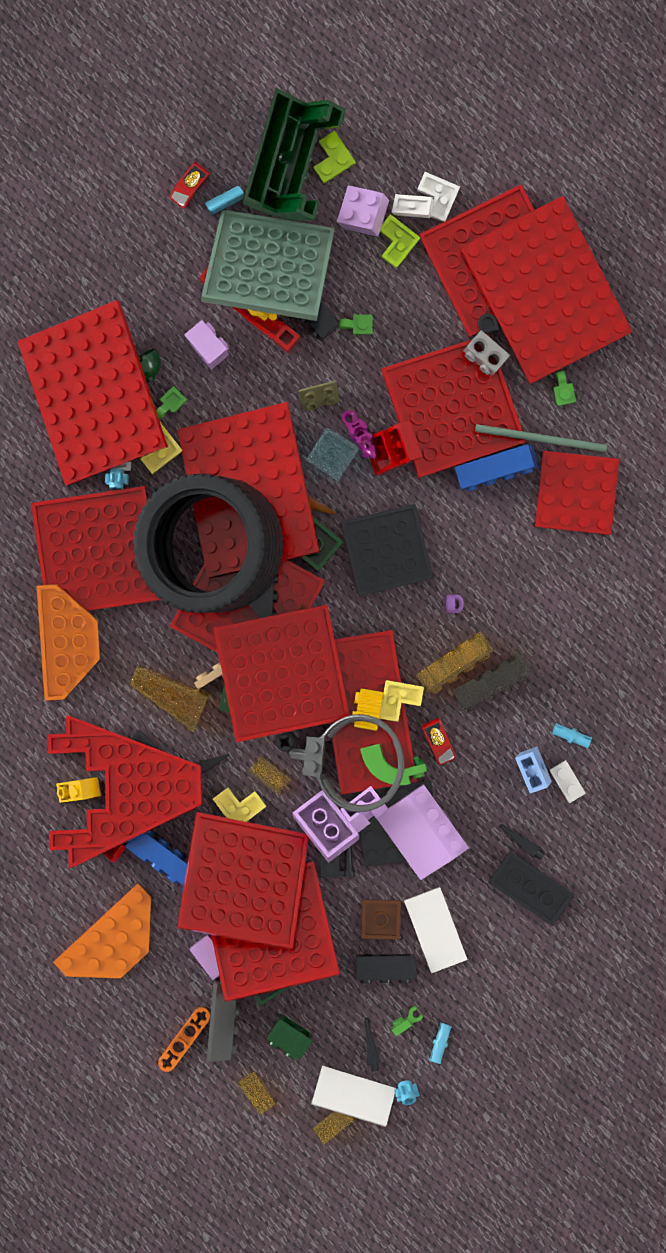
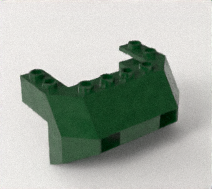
(286, 154)

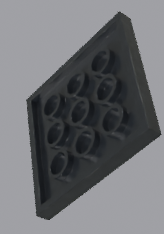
(387, 550)
(375, 841)

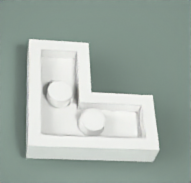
(442, 192)

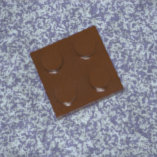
(380, 919)

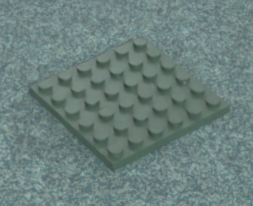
(268, 265)

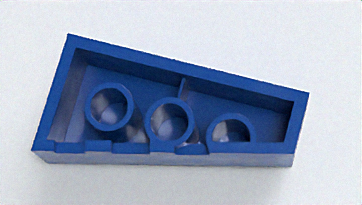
(496, 467)
(160, 855)

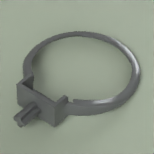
(314, 755)

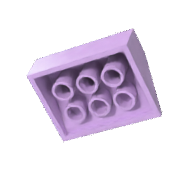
(422, 832)

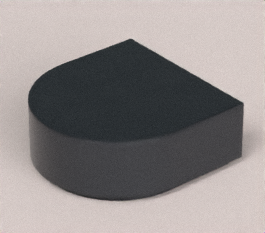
(488, 323)

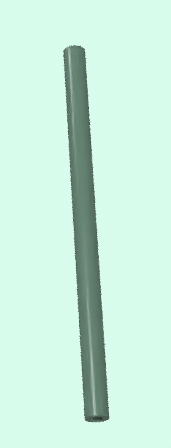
(540, 438)

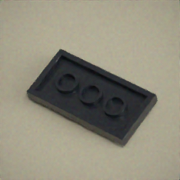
(531, 888)

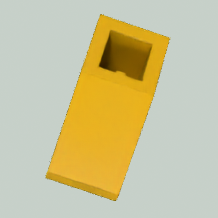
(78, 789)

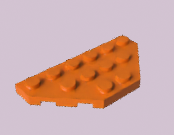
(67, 641)
(113, 941)

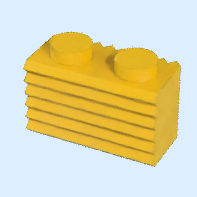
(370, 704)

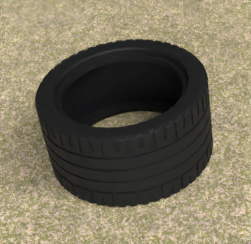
(155, 536)

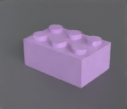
(325, 826)

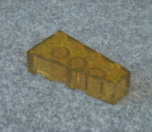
(454, 662)
(171, 695)

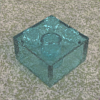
(332, 454)

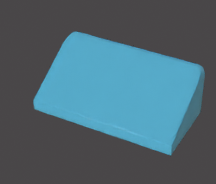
(225, 200)

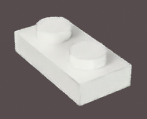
(412, 206)
(567, 781)

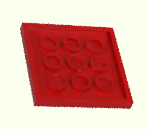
(576, 492)

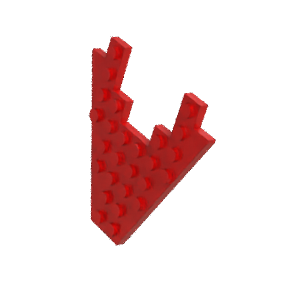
(140, 789)

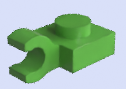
(360, 324)
(564, 392)
(171, 401)
(401, 1024)

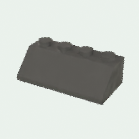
(222, 1026)

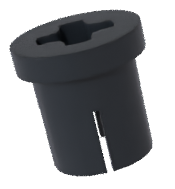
(291, 741)

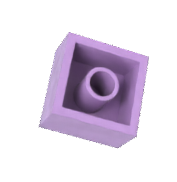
(363, 210)
(206, 344)

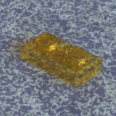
(269, 775)
(256, 1092)
(332, 1126)

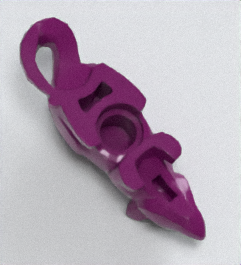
(359, 434)

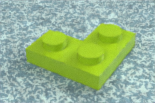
(338, 158)
(402, 241)

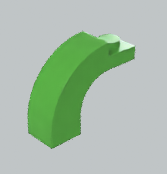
(381, 769)

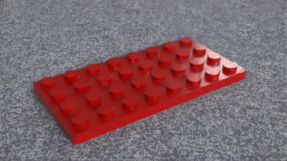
(367, 664)

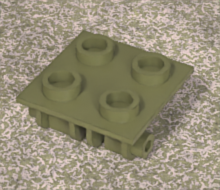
(319, 396)

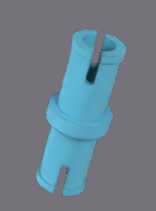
(571, 735)
(440, 1043)

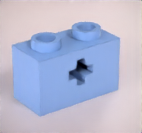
(533, 769)

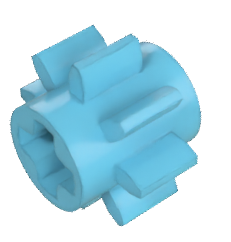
(116, 479)
(406, 1092)

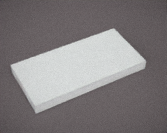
(435, 930)
(353, 1096)

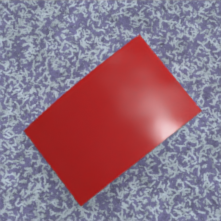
(394, 448)

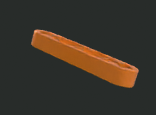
(185, 1039)

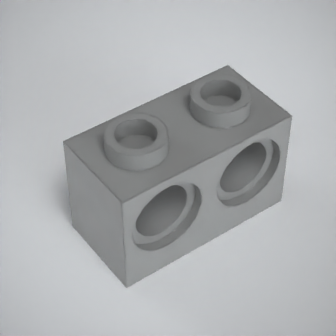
(489, 349)

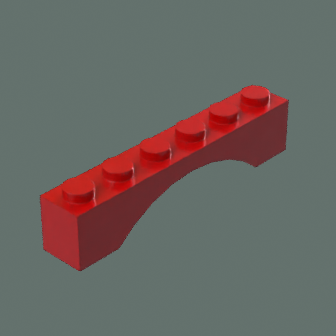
(273, 329)

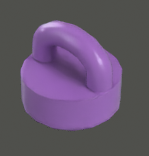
(450, 604)

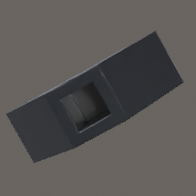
(264, 604)

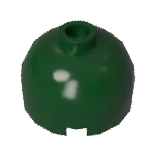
(150, 364)

